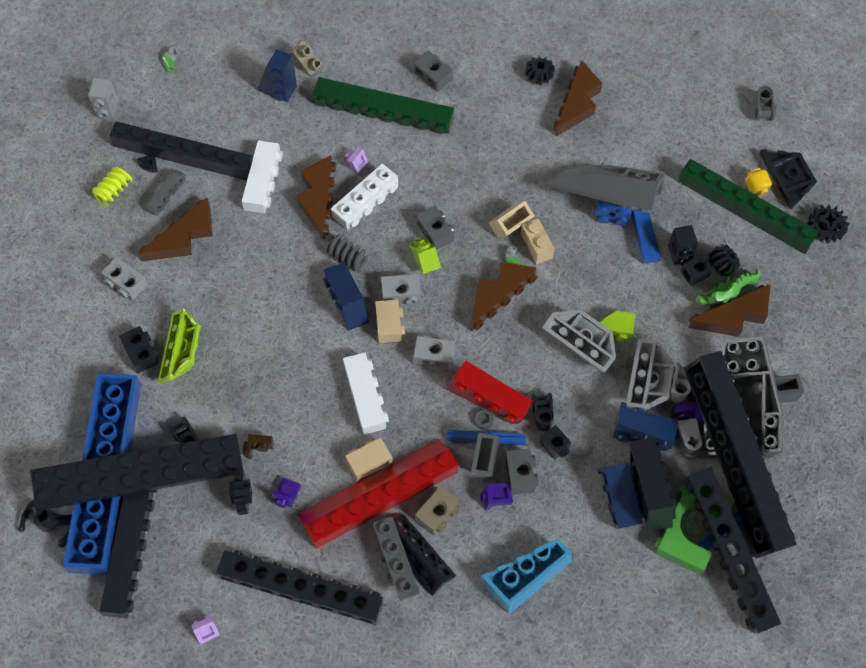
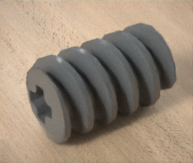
(346, 253)

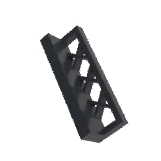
(423, 568)

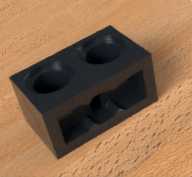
(137, 350)

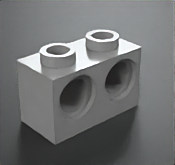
(126, 276)

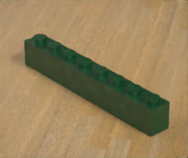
(383, 105)
(748, 206)

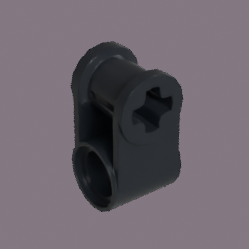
(543, 408)
(183, 431)

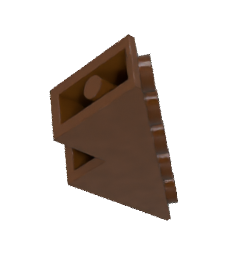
(577, 102)
(317, 197)
(178, 236)
(494, 294)
(730, 316)

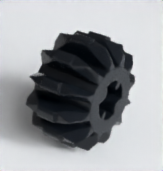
(540, 70)
(724, 260)

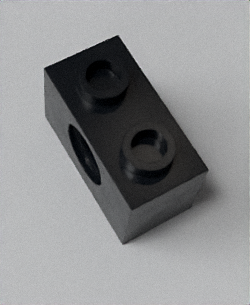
(682, 244)

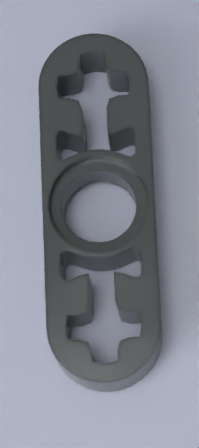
(169, 188)

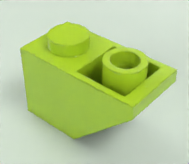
(425, 255)
(621, 325)

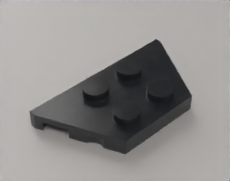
(790, 174)

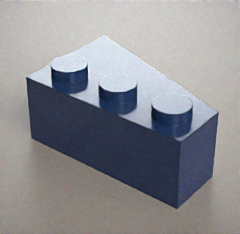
(279, 77)
(347, 296)
(636, 425)
(622, 495)

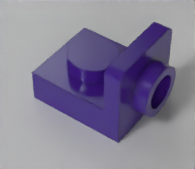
(685, 410)
(286, 493)
(496, 495)

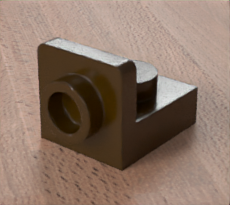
(260, 442)

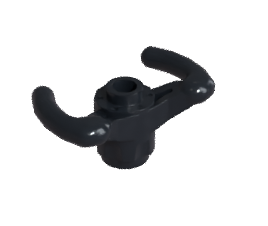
(44, 520)

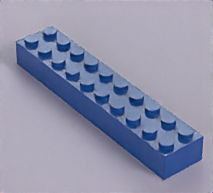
(108, 434)

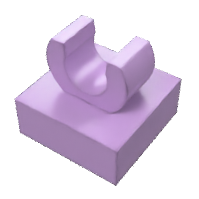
(357, 160)
(205, 629)

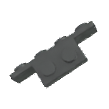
(394, 556)

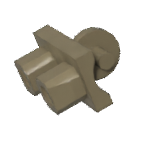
(305, 58)

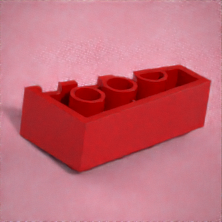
(489, 393)

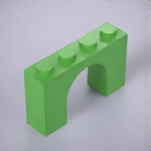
(675, 546)

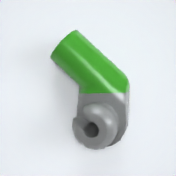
(169, 57)
(511, 257)

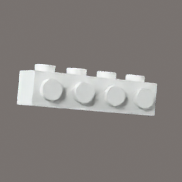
(364, 197)

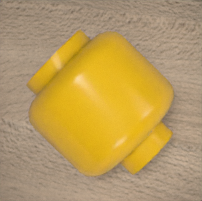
(758, 181)

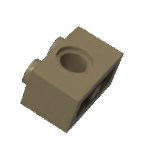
(440, 499)

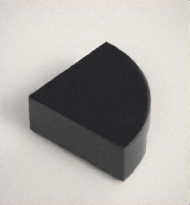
(148, 163)

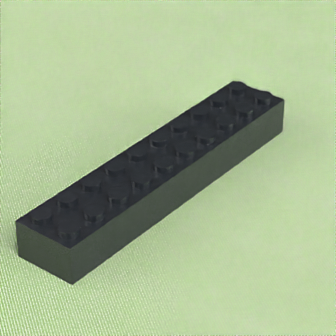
(739, 455)

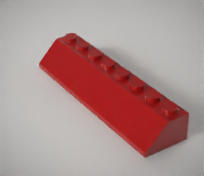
(378, 493)

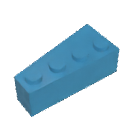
(527, 574)

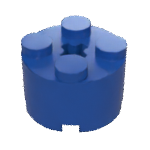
(611, 212)

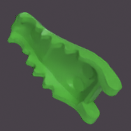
(729, 288)

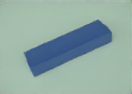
(645, 236)

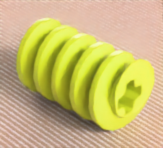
(110, 185)

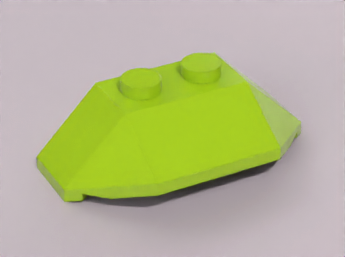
(180, 346)

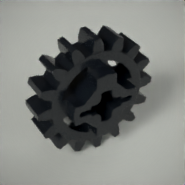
(828, 223)
(240, 492)

